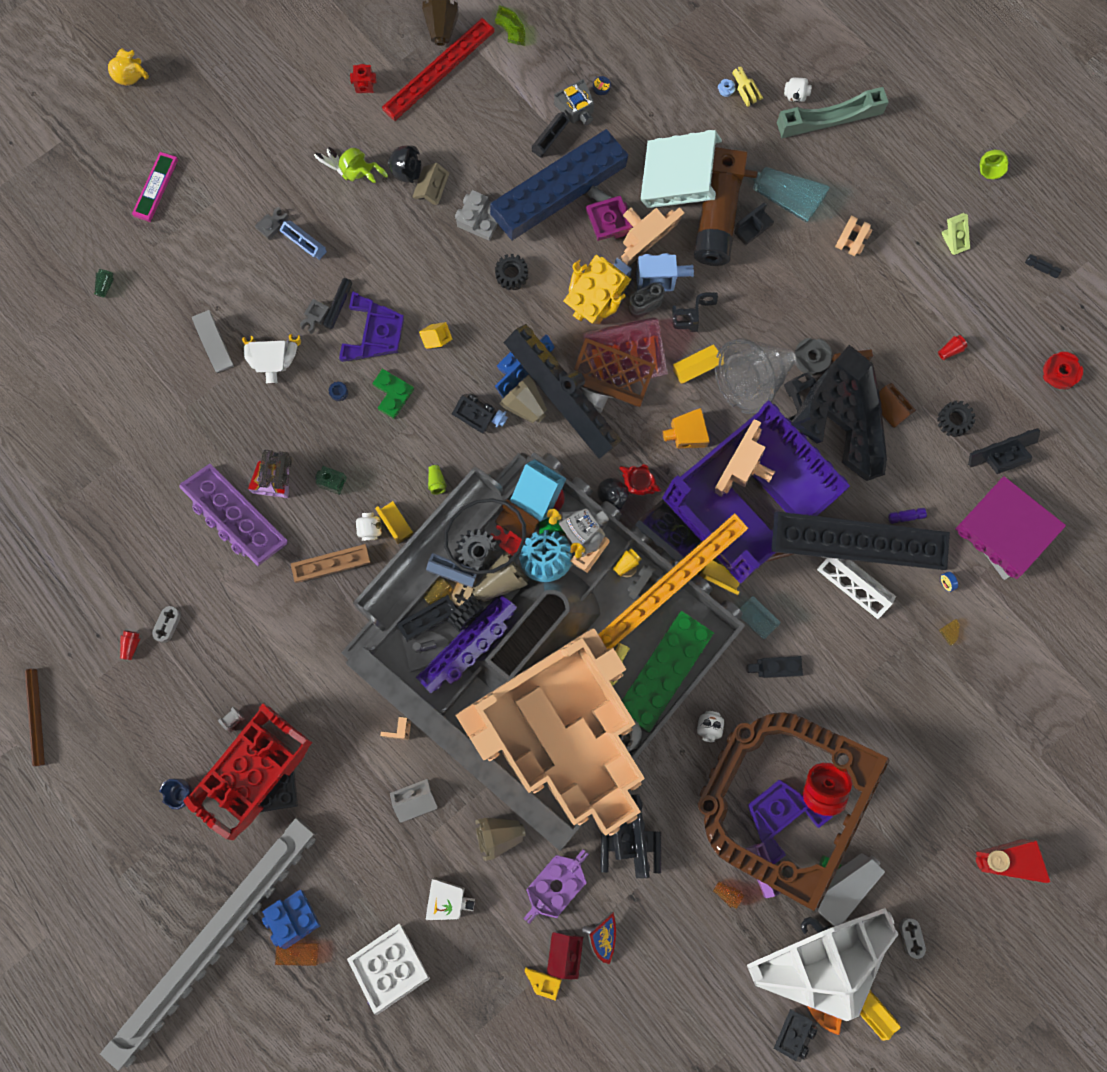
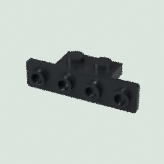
(1007, 453)
(631, 843)

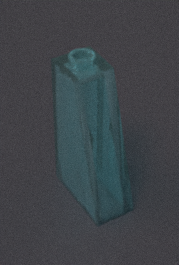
(791, 192)

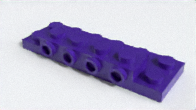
(468, 645)

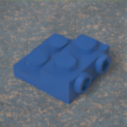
(290, 920)

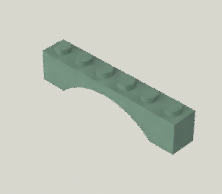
(801, 120)

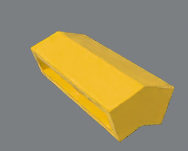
(696, 364)
(879, 1017)

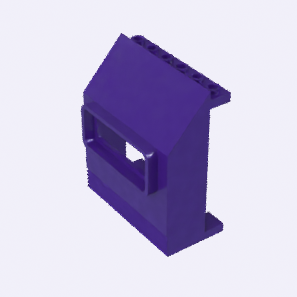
(800, 485)

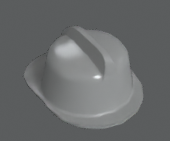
(598, 400)

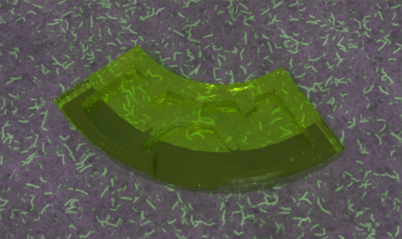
(512, 25)

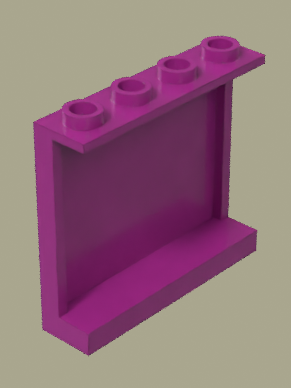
(1010, 528)

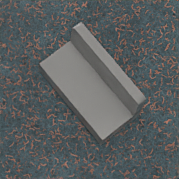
(413, 800)

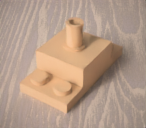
(647, 231)
(745, 462)

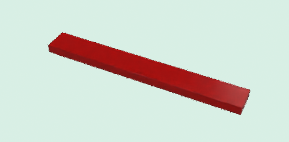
(438, 69)

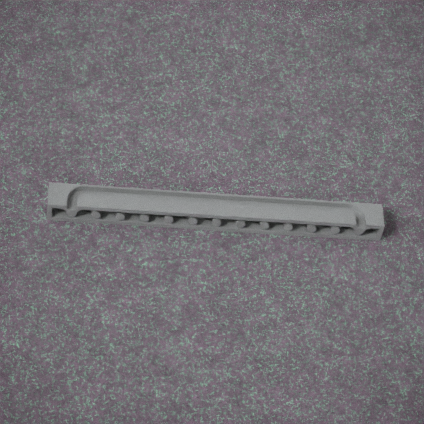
(208, 944)

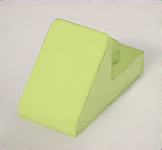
(957, 234)

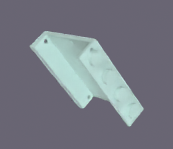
(679, 169)

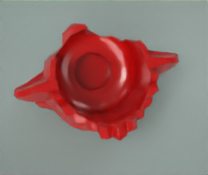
(639, 480)

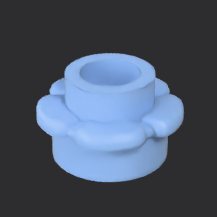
(724, 91)
(499, 418)

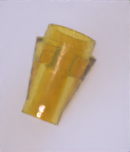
(438, 591)

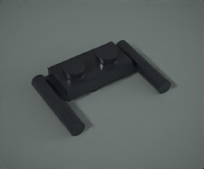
(653, 841)

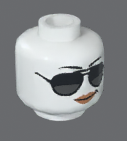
(797, 89)
(368, 526)
(710, 726)

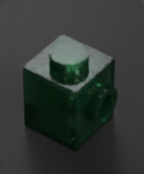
(330, 480)

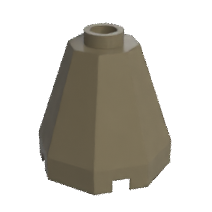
(525, 401)
(498, 836)

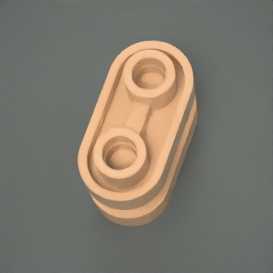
(863, 232)

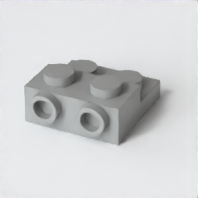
(476, 215)

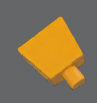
(688, 431)

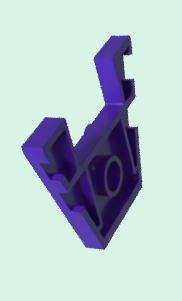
(380, 334)
(777, 809)

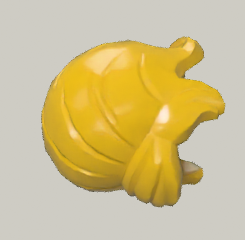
(125, 69)

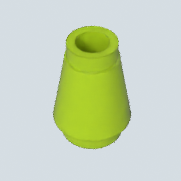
(436, 481)

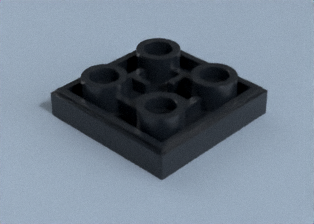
(282, 794)

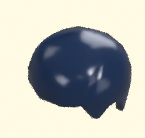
(174, 792)

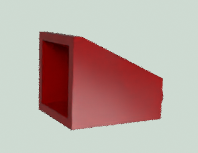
(1024, 858)

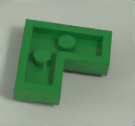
(396, 390)

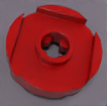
(1055, 377)

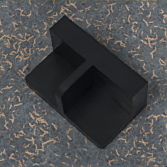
(753, 224)

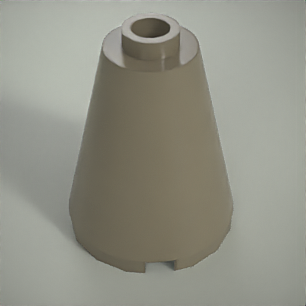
(500, 582)

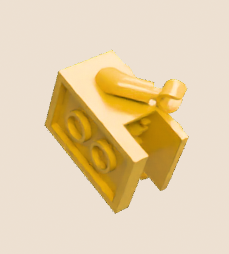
(596, 290)

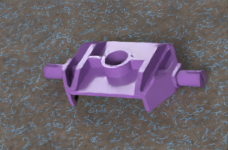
(550, 902)

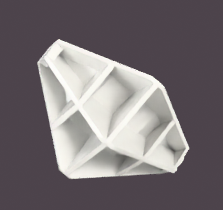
(831, 967)

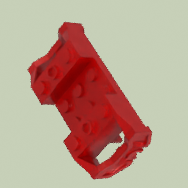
(247, 772)

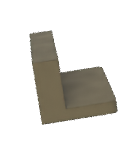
(431, 183)

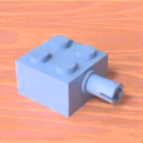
(660, 270)

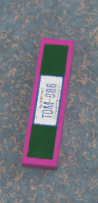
(155, 186)

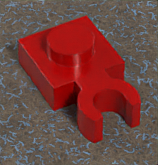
(509, 542)

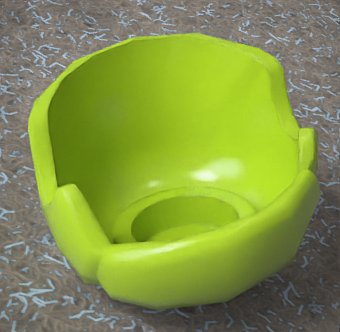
(994, 164)

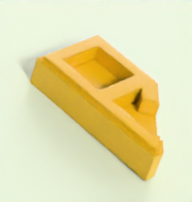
(543, 984)

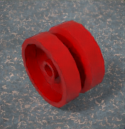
(827, 789)

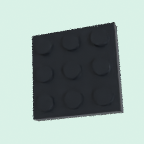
(668, 531)

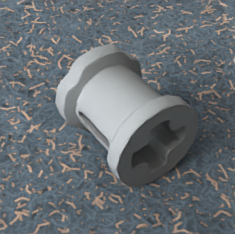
(231, 719)

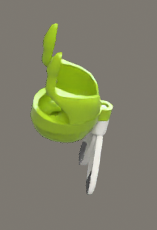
(351, 164)

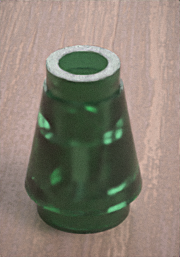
(103, 282)

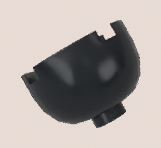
(405, 163)

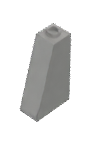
(849, 888)

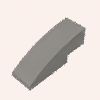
(212, 341)

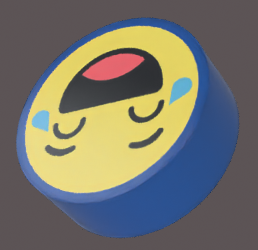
(949, 581)

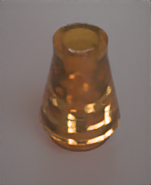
(729, 894)

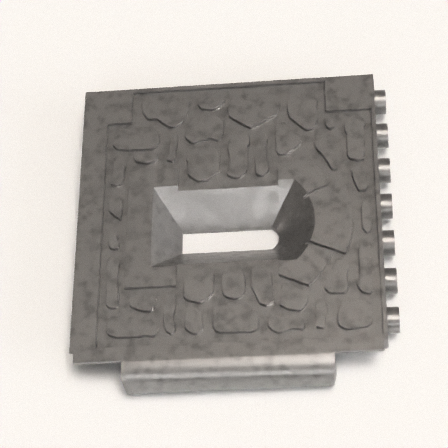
(590, 603)

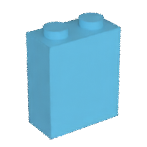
(537, 489)

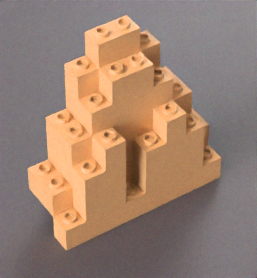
(563, 730)

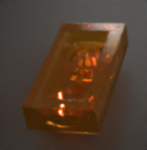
(298, 954)

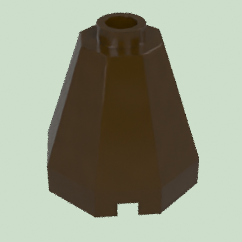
(440, 19)

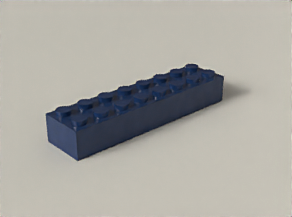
(558, 184)

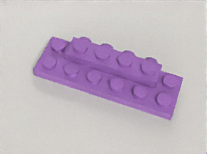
(232, 515)

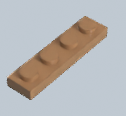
(330, 563)

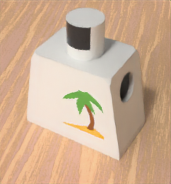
(447, 901)

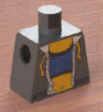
(575, 102)

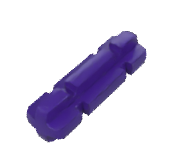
(907, 515)

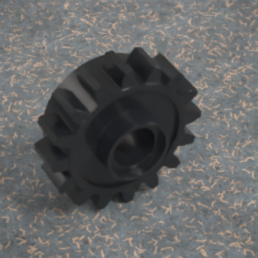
(485, 553)

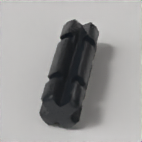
(1043, 266)

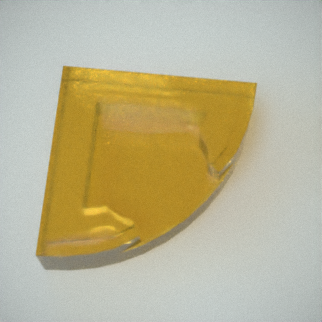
(950, 632)

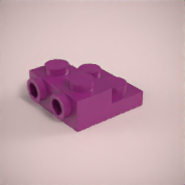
(608, 218)

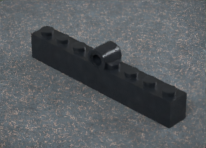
(563, 390)

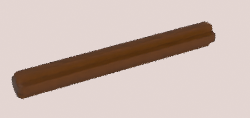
(34, 717)

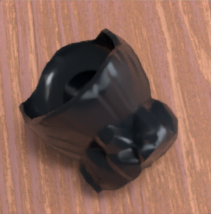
(613, 491)

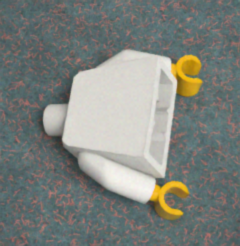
(270, 355)

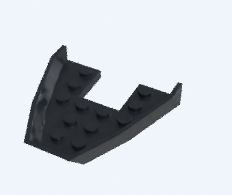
(852, 400)

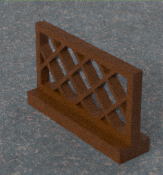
(607, 388)

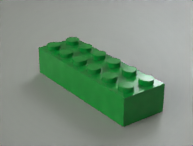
(666, 670)

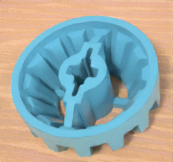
(546, 561)

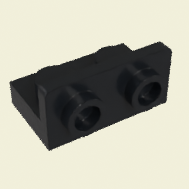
(474, 412)
(796, 1036)

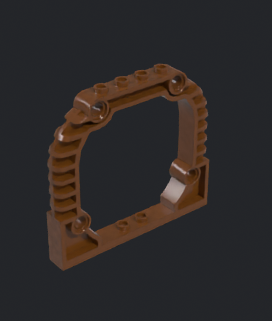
(807, 884)

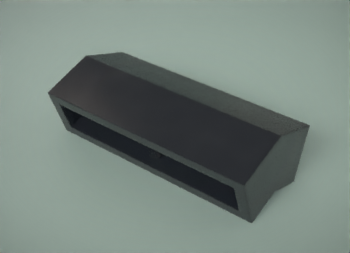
(563, 120)

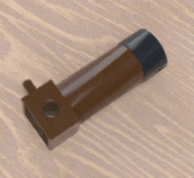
(718, 215)

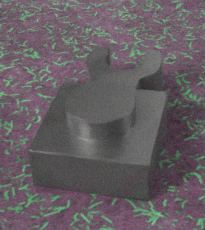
(271, 225)
(315, 314)

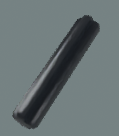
(337, 303)

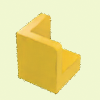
(435, 335)

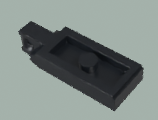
(777, 667)

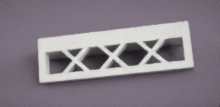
(863, 581)

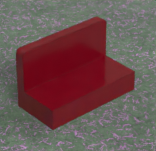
(565, 956)

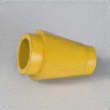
(627, 562)

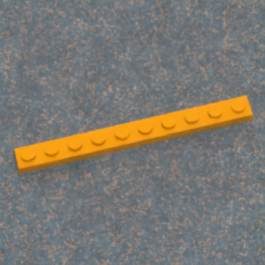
(672, 581)

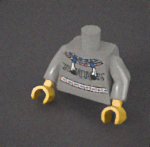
(581, 529)

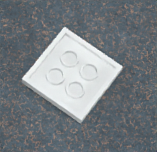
(388, 969)

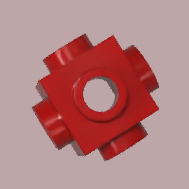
(363, 78)

